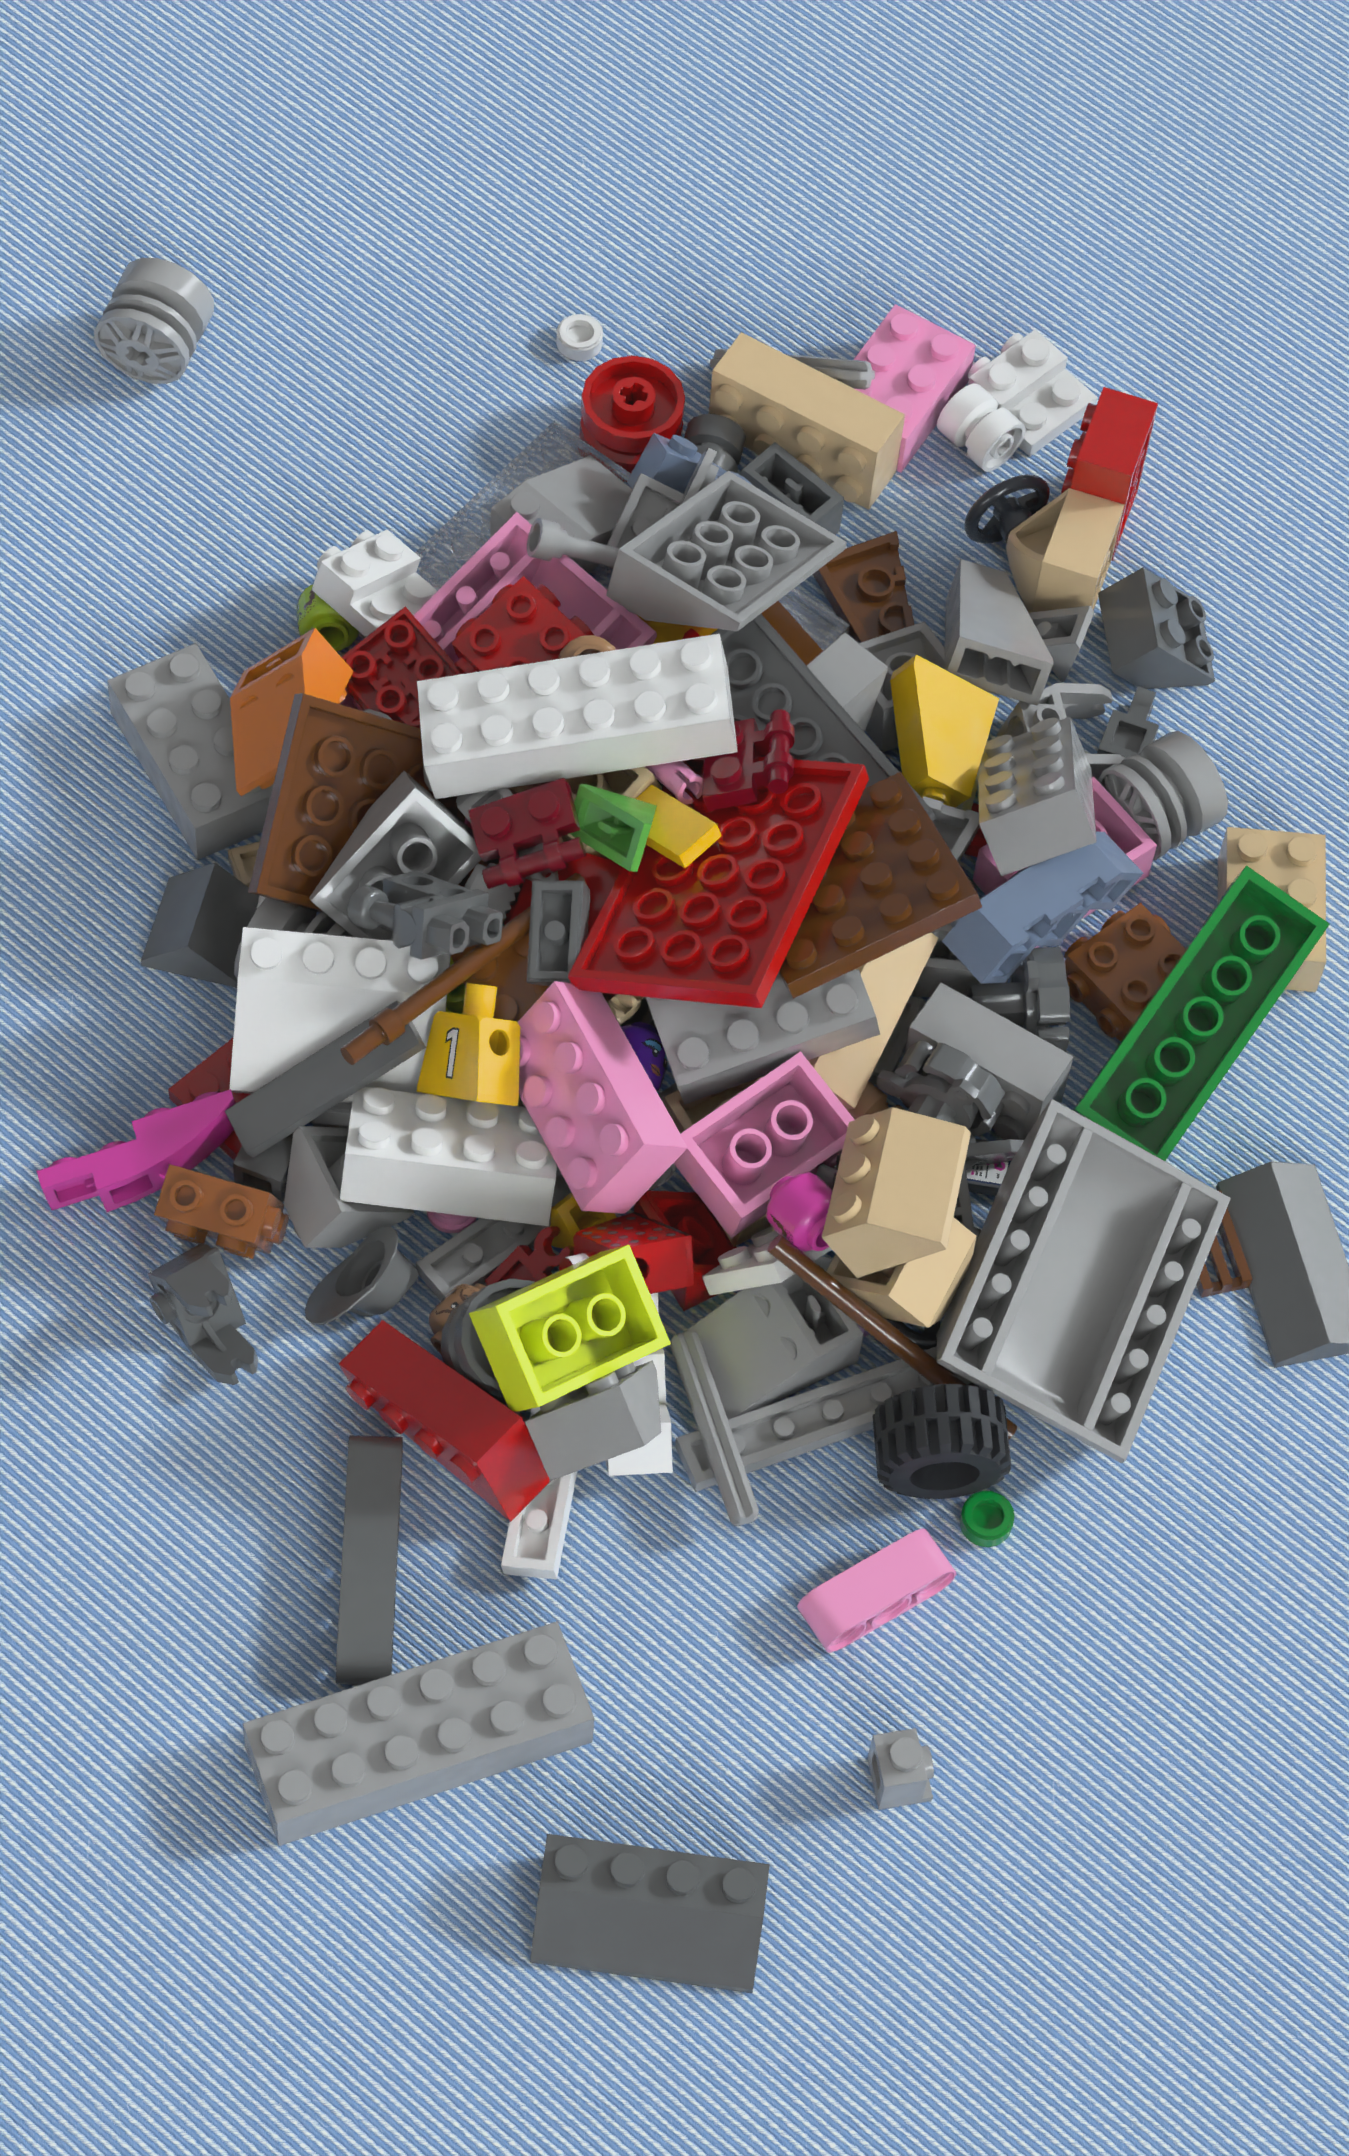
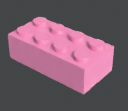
(593, 1100)

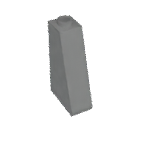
(993, 636)

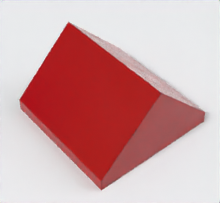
(691, 1215)

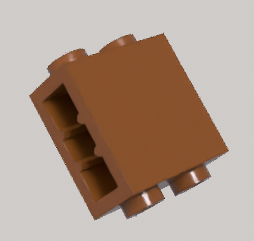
(1121, 967)
(212, 1207)

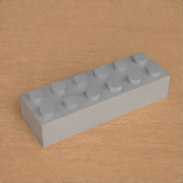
(418, 1733)

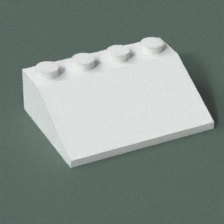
(311, 990)

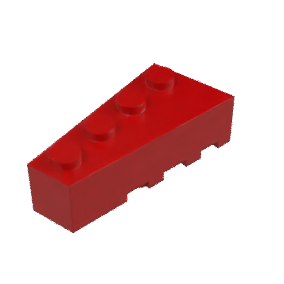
(447, 1418)

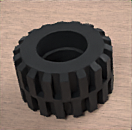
(941, 1441)

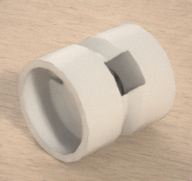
(976, 422)

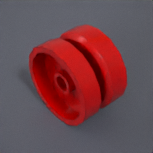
(627, 404)

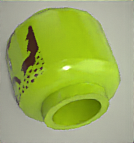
(316, 613)

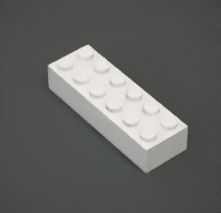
(576, 716)

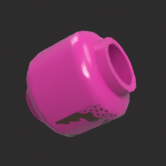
(800, 1210)

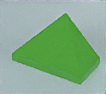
(613, 824)

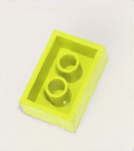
(569, 1328)

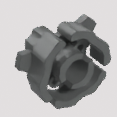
(1033, 997)
(951, 1091)

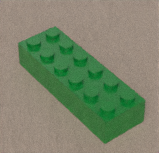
(1202, 1015)

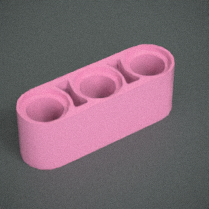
(876, 1590)

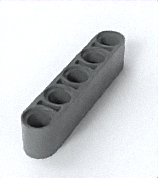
(369, 1559)

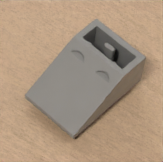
(775, 1343)

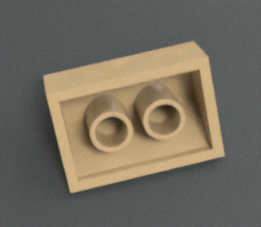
(895, 1189)

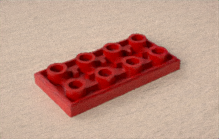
(391, 664)

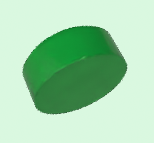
(986, 1519)

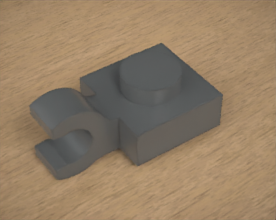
(1132, 731)

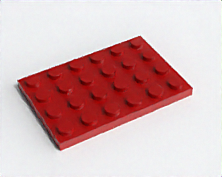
(735, 910)

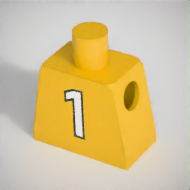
(473, 1052)

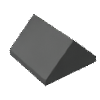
(200, 925)

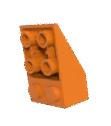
(265, 699)

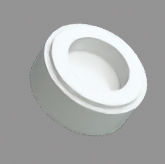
(579, 337)

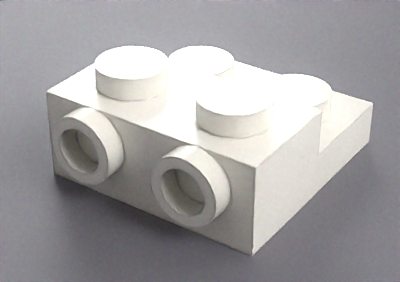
(1034, 387)
(371, 580)

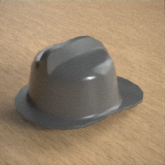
(365, 1282)

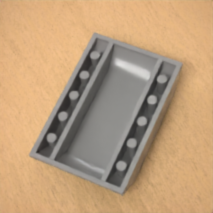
(1081, 1279)

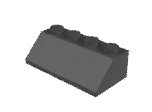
(649, 1913)

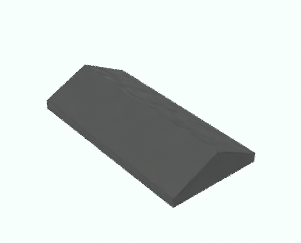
(1293, 1260)

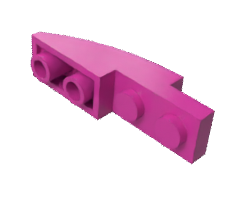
(137, 1168)

